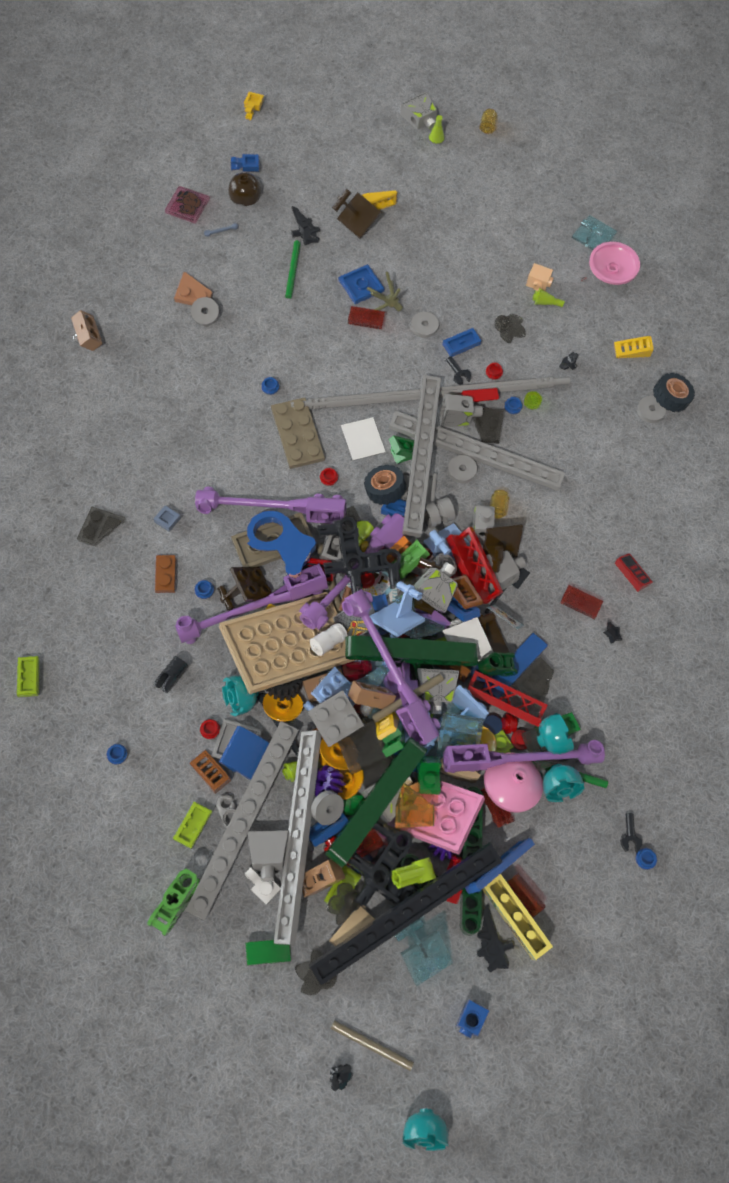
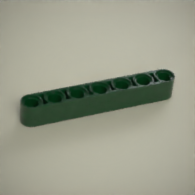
(413, 651)
(376, 802)
(465, 912)

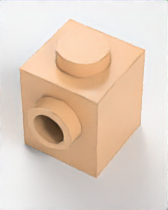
(540, 277)

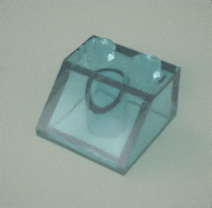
(458, 730)

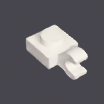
(263, 890)

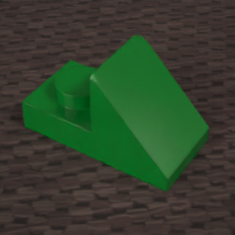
(401, 448)
(429, 775)

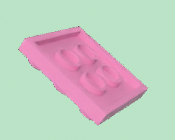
(453, 817)

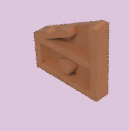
(190, 290)

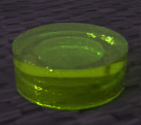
(532, 400)

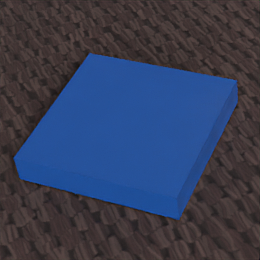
(357, 281)

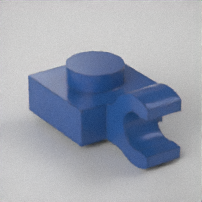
(248, 162)

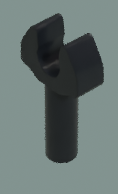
(458, 372)
(630, 830)

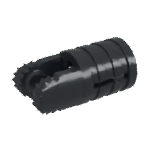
(171, 674)

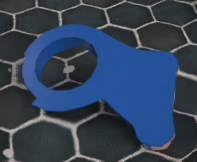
(291, 544)

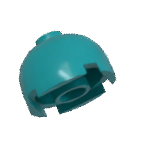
(236, 693)
(554, 735)
(562, 782)
(426, 1131)

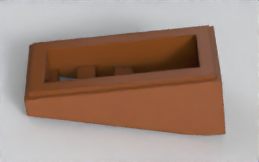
(464, 582)
(222, 782)

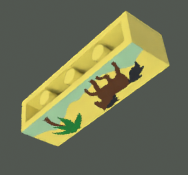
(517, 917)

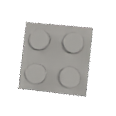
(335, 718)

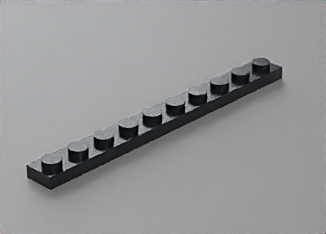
(405, 913)

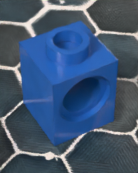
(480, 1014)

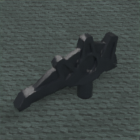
(306, 228)
(491, 946)

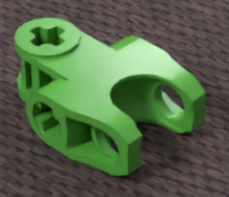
(169, 911)

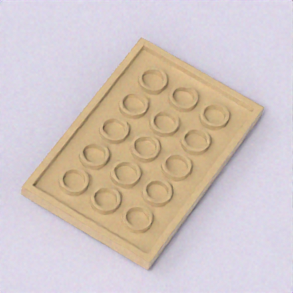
(276, 646)

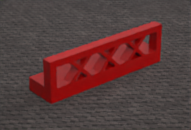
(464, 558)
(497, 702)

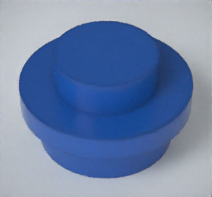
(270, 386)
(513, 405)
(204, 589)
(117, 754)
(646, 859)

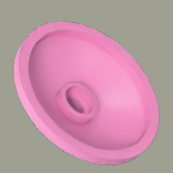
(614, 256)
(510, 792)

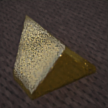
(413, 809)

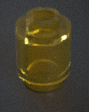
(488, 121)
(500, 502)

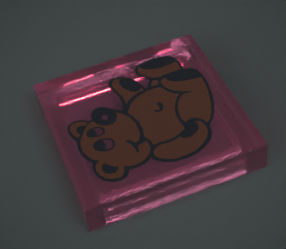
(187, 204)

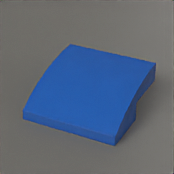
(244, 752)

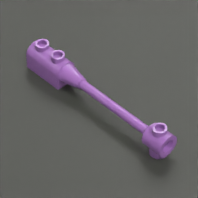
(317, 508)
(309, 582)
(315, 614)
(414, 712)
(478, 756)

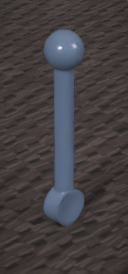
(207, 232)

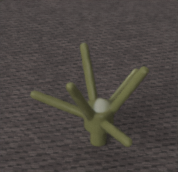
(391, 300)

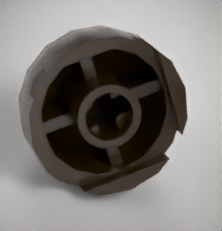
(244, 189)

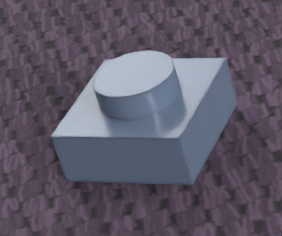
(167, 518)

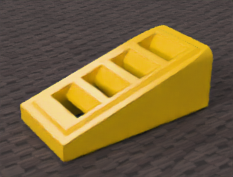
(380, 199)
(634, 353)
(387, 725)

